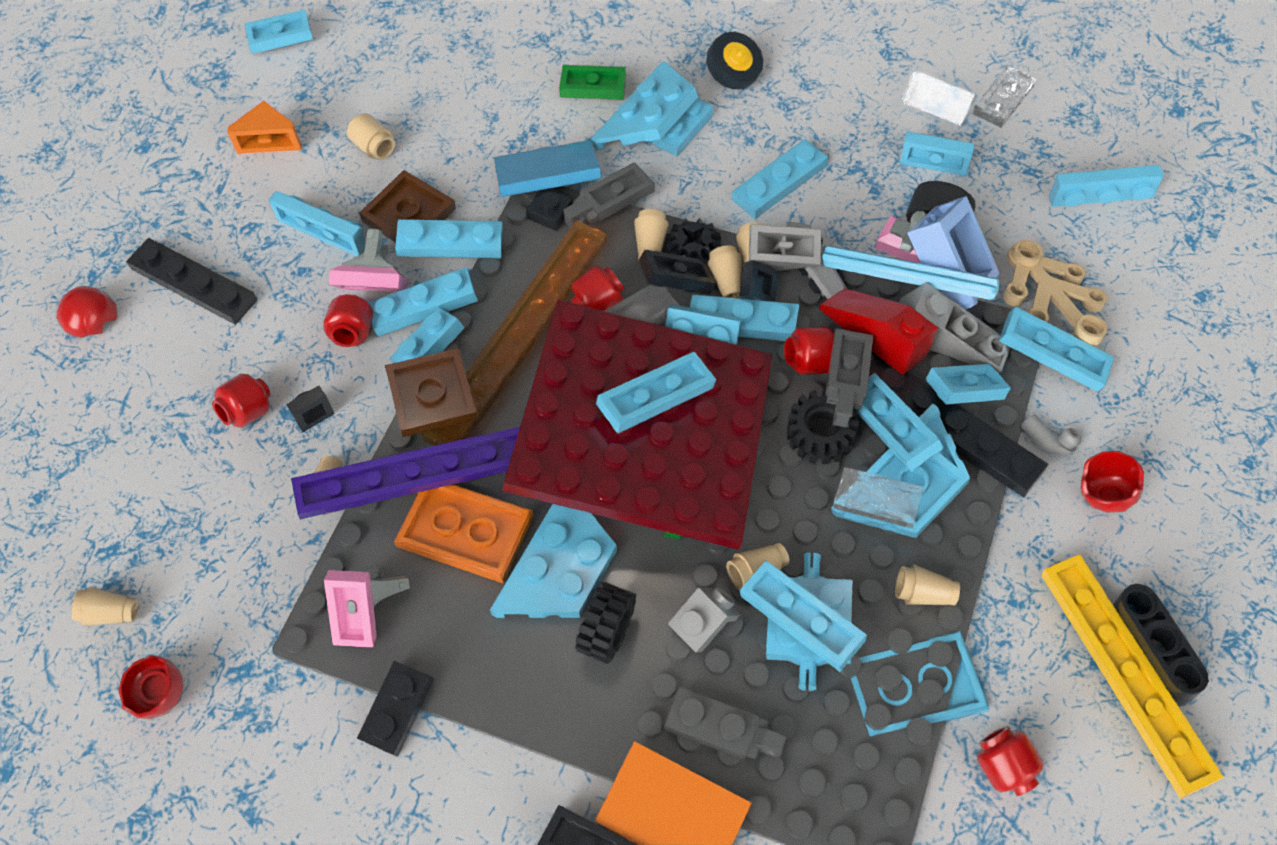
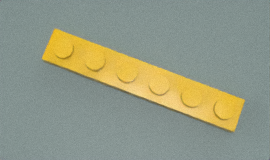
(1132, 677)

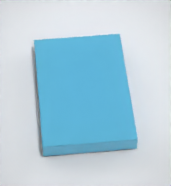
(966, 697)

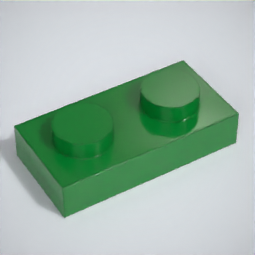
(592, 82)

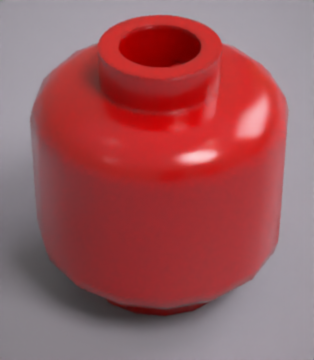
(597, 289)
(348, 320)
(809, 350)
(241, 400)
(1010, 761)

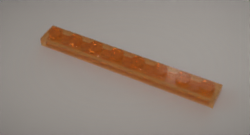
(524, 326)

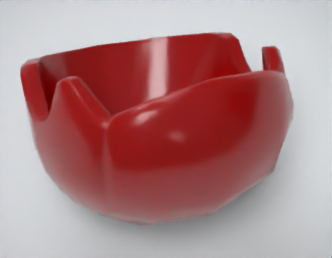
(85, 311)
(1112, 481)
(150, 687)

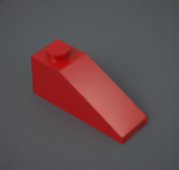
(898, 330)

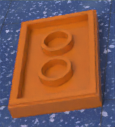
(465, 530)
(669, 804)

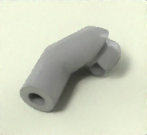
(1048, 441)

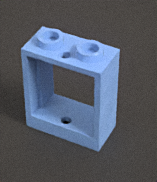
(954, 241)

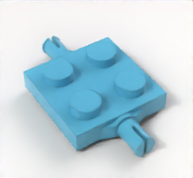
(783, 646)

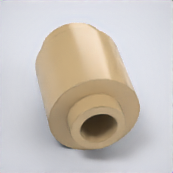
(370, 136)

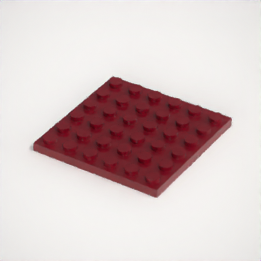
(670, 473)

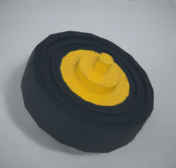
(734, 60)

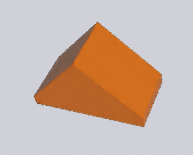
(263, 131)

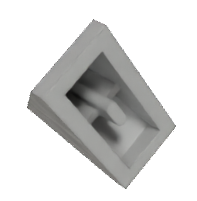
(785, 246)

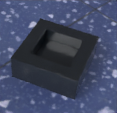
(548, 208)
(758, 282)
(310, 408)

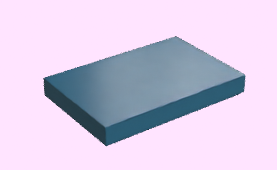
(546, 168)

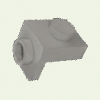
(704, 616)

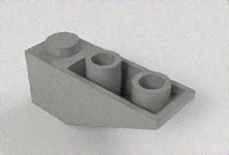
(958, 332)

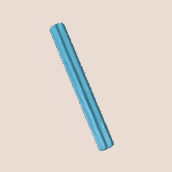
(911, 272)

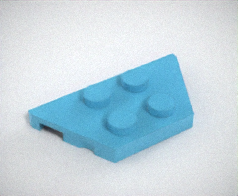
(649, 110)
(940, 476)
(558, 567)

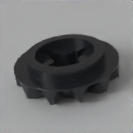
(677, 239)

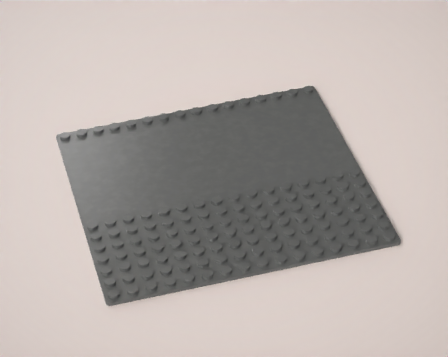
(535, 691)

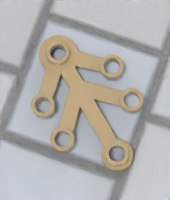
(1028, 259)

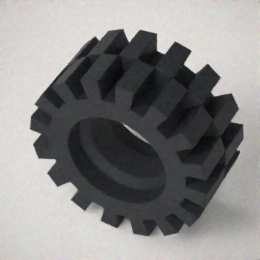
(815, 445)
(605, 622)

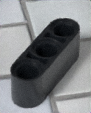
(1159, 625)

